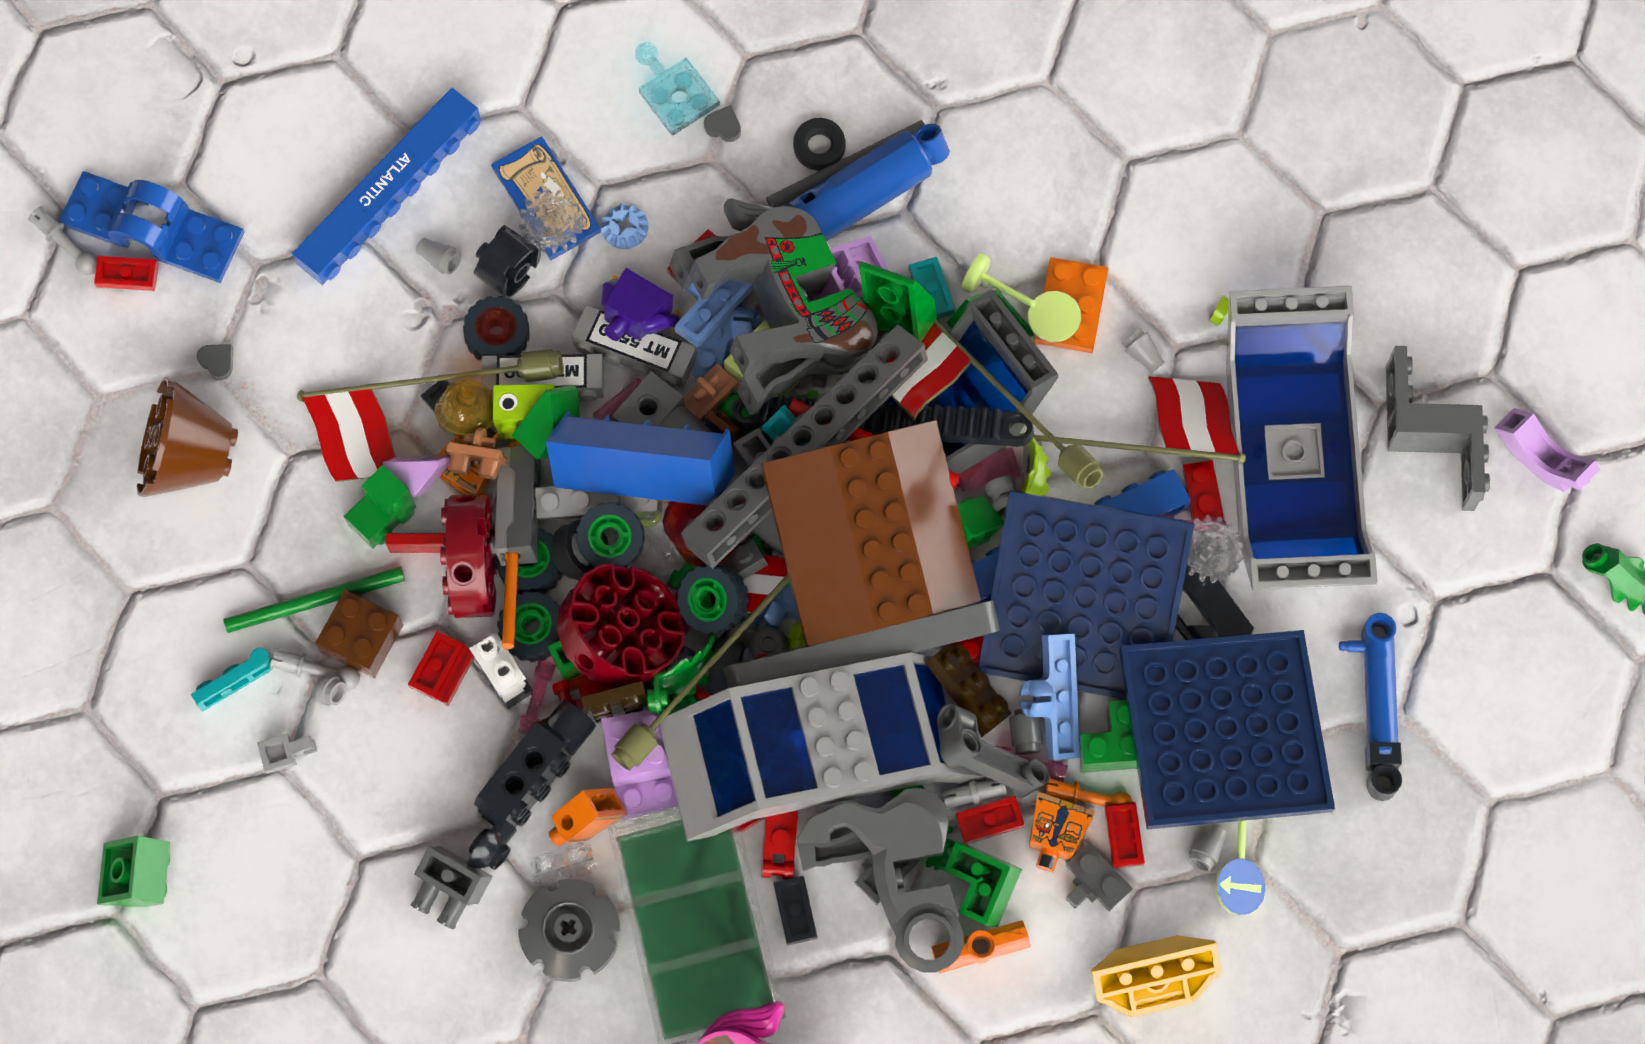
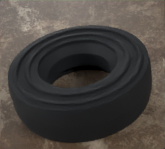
(814, 127)

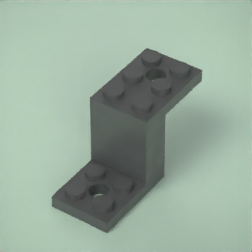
(1436, 428)

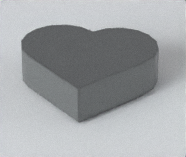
(723, 124)
(217, 360)

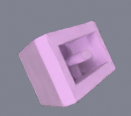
(418, 472)

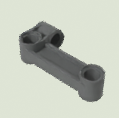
(962, 746)

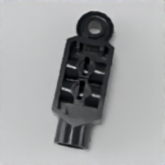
(547, 743)

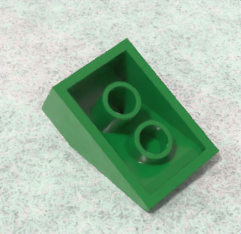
(897, 301)

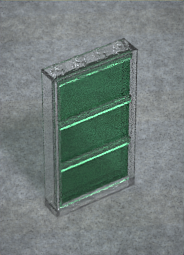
(692, 924)

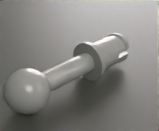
(85, 261)
(297, 664)

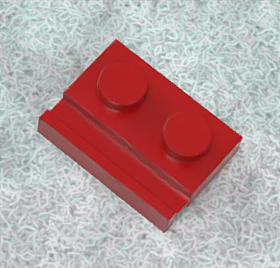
(442, 668)

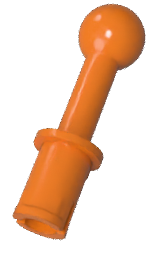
(1072, 793)

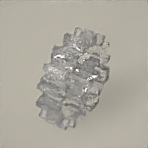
(559, 211)
(1222, 558)

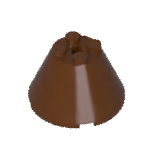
(183, 443)

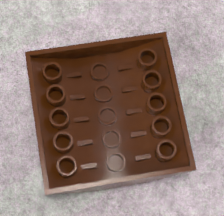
(870, 533)

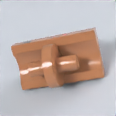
(710, 391)
(489, 458)

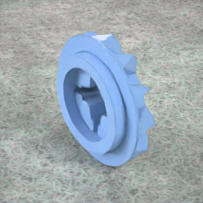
(630, 236)

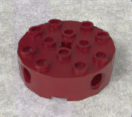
(468, 556)
(620, 626)

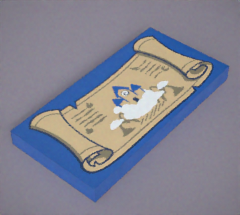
(535, 170)

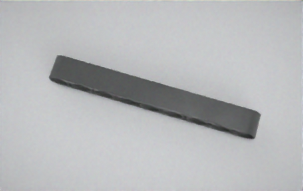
(899, 639)

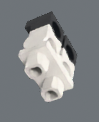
(501, 670)

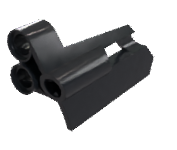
(1216, 607)

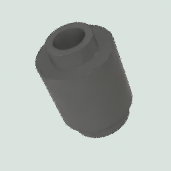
(1025, 733)

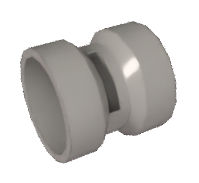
(999, 492)

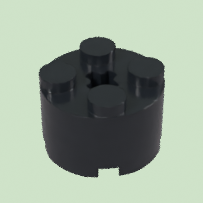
(506, 261)

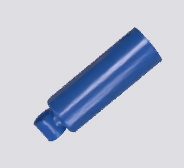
(874, 179)

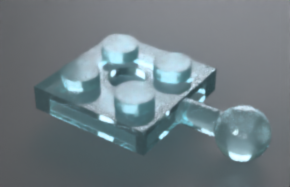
(679, 77)

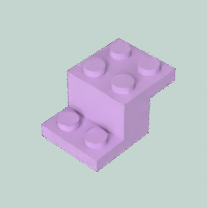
(846, 271)
(644, 787)

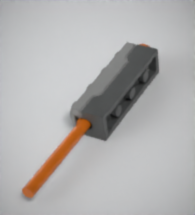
(515, 524)

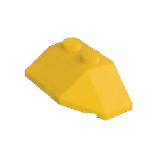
(1156, 974)

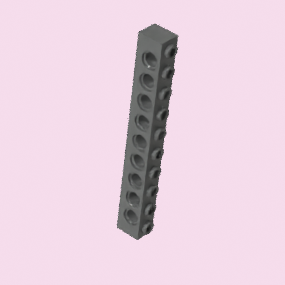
(866, 398)

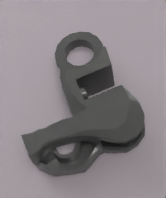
(899, 832)

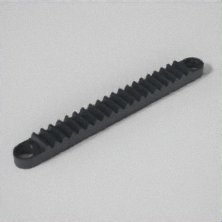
(954, 424)

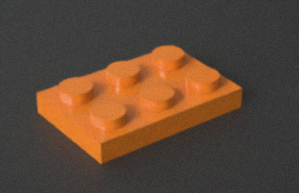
(1086, 286)

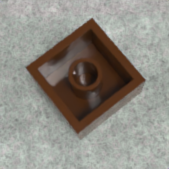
(359, 634)

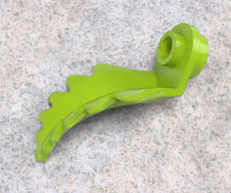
(1038, 471)

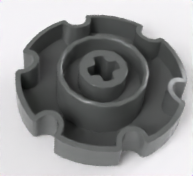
(569, 905)

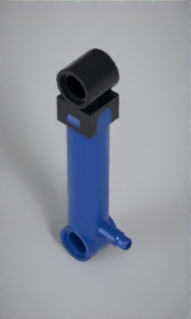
(1382, 749)

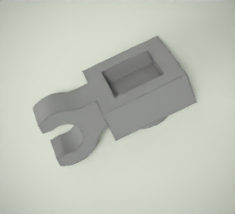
(280, 751)

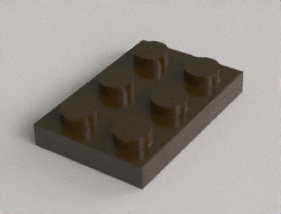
(969, 686)
(606, 703)

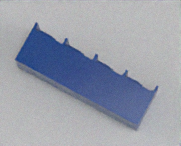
(640, 460)

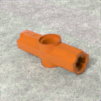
(1001, 941)

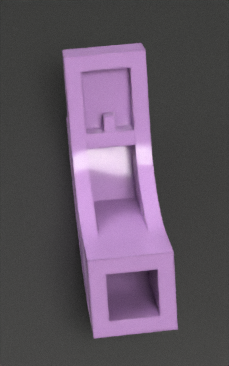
(1542, 455)

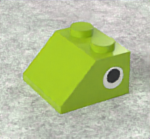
(512, 405)

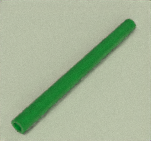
(313, 600)

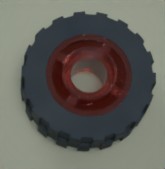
(496, 313)

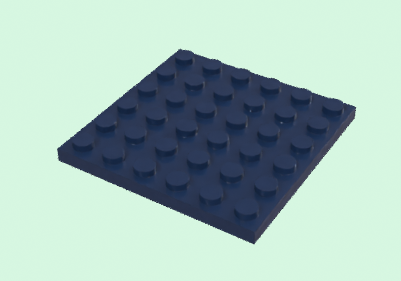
(1086, 574)
(1226, 729)

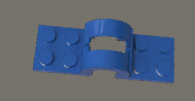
(186, 241)

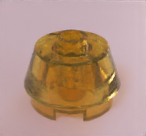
(464, 408)

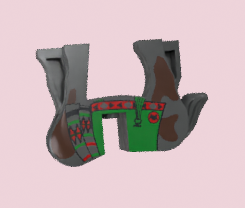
(787, 263)

